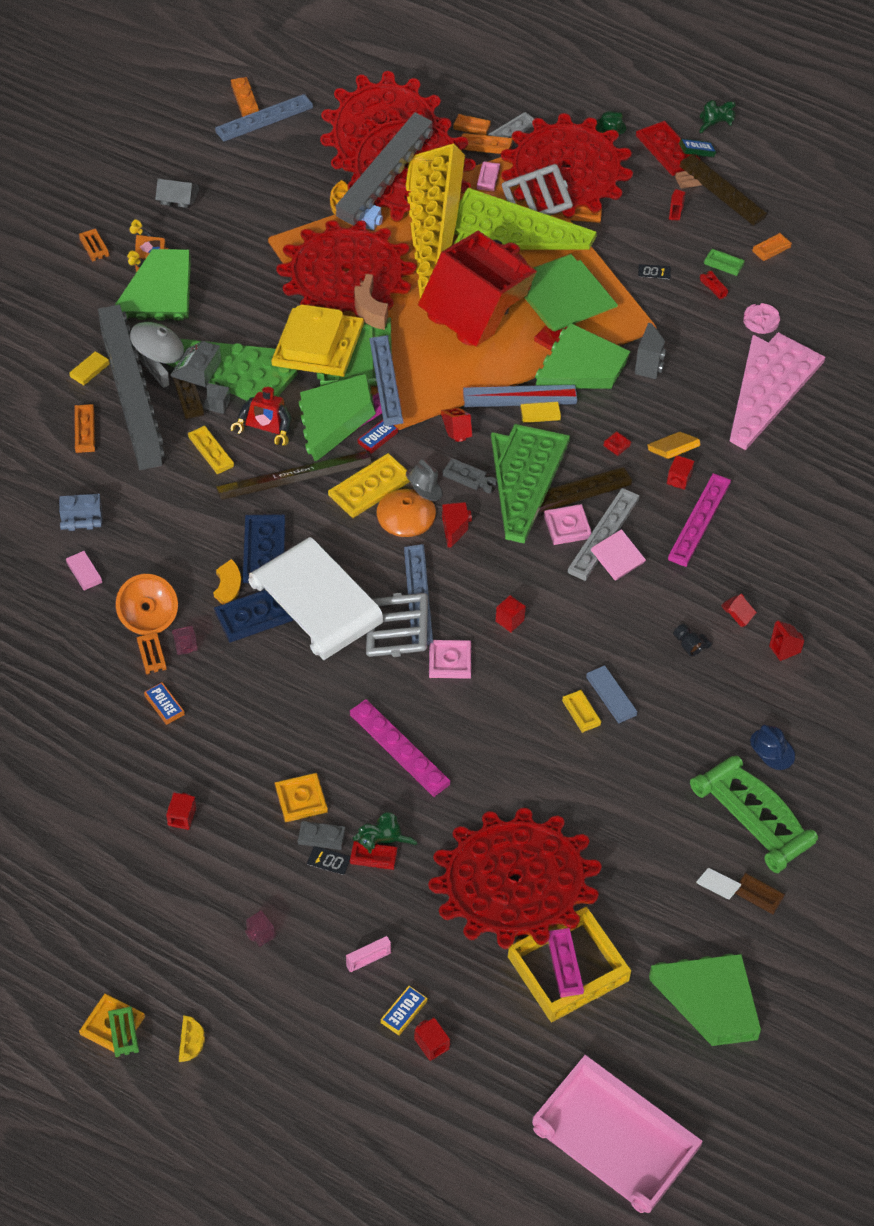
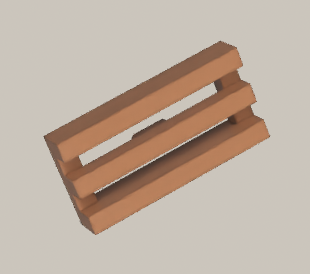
(686, 180)

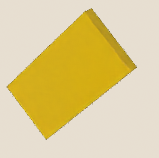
(369, 485)

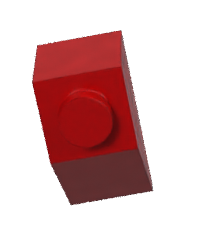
(457, 423)
(455, 521)
(786, 641)

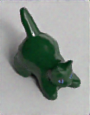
(713, 114)
(383, 831)

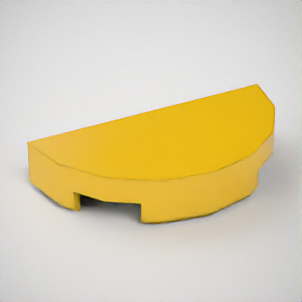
(191, 1039)

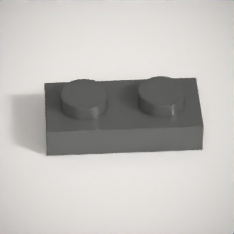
(321, 835)

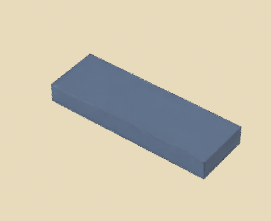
(611, 694)

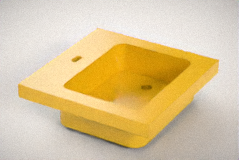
(318, 340)

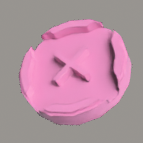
(761, 318)

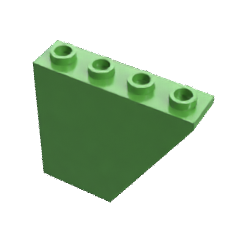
(159, 287)
(582, 361)
(335, 413)
(711, 996)

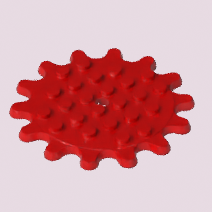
(372, 102)
(376, 140)
(589, 153)
(320, 262)
(492, 902)

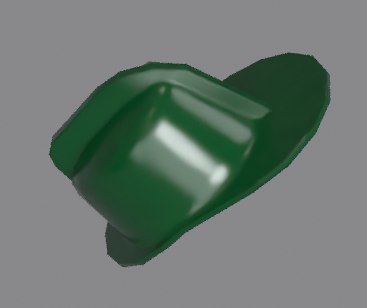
(611, 121)

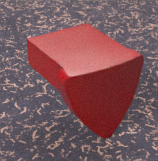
(739, 609)

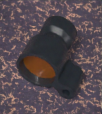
(691, 641)

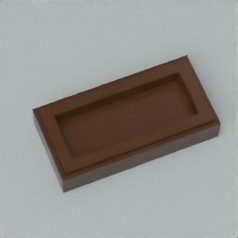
(759, 893)

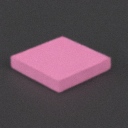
(567, 524)
(618, 555)
(450, 659)

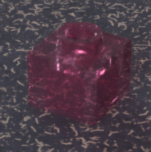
(184, 640)
(259, 929)

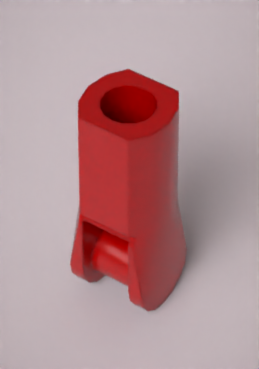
(712, 282)

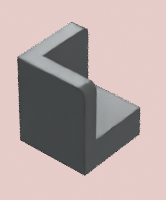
(217, 398)

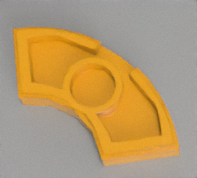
(337, 193)
(229, 582)

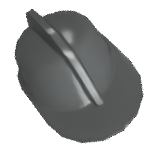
(424, 480)

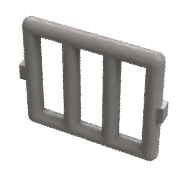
(538, 174)
(422, 614)

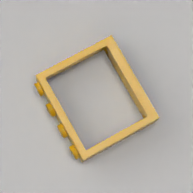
(592, 990)

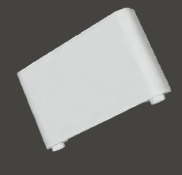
(318, 597)

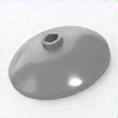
(157, 342)

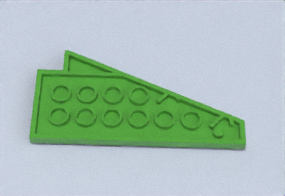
(247, 369)

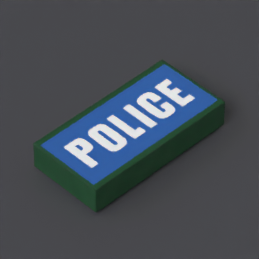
(696, 147)

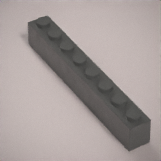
(384, 169)

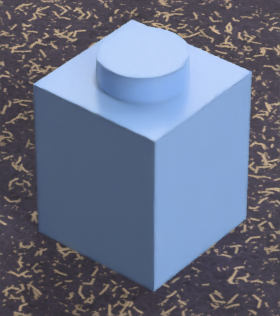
(373, 217)

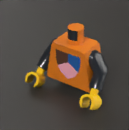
(144, 244)

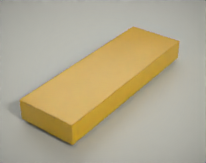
(211, 449)

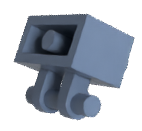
(80, 511)

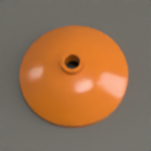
(405, 519)
(149, 590)

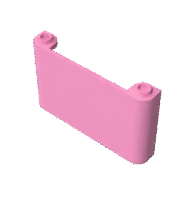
(616, 1134)

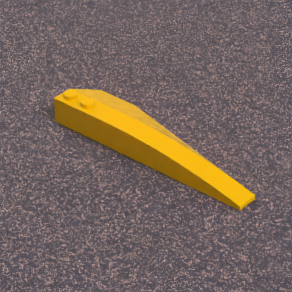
(434, 203)

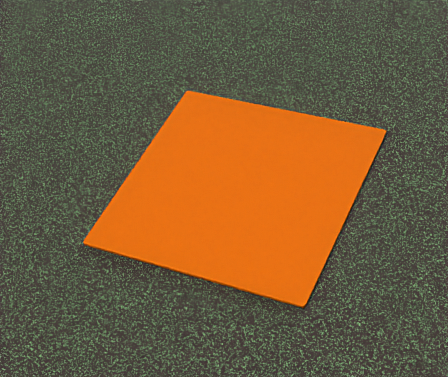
(430, 359)

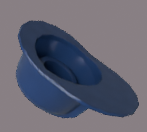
(773, 747)

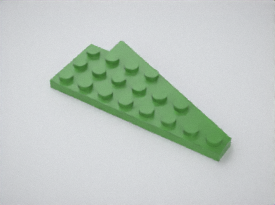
(524, 473)

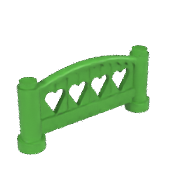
(782, 847)

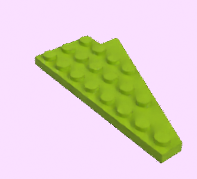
(517, 224)

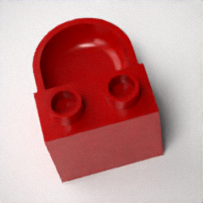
(476, 286)

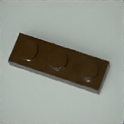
(188, 398)

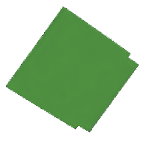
(567, 293)
(361, 359)

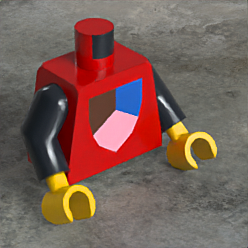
(265, 413)

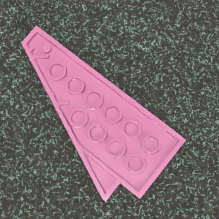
(770, 381)

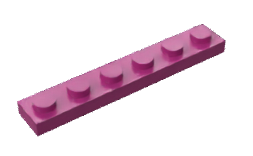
(699, 520)
(400, 748)

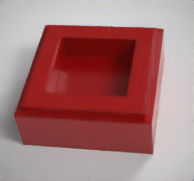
(617, 443)

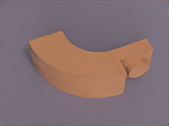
(372, 311)

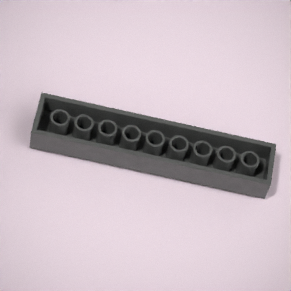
(131, 387)

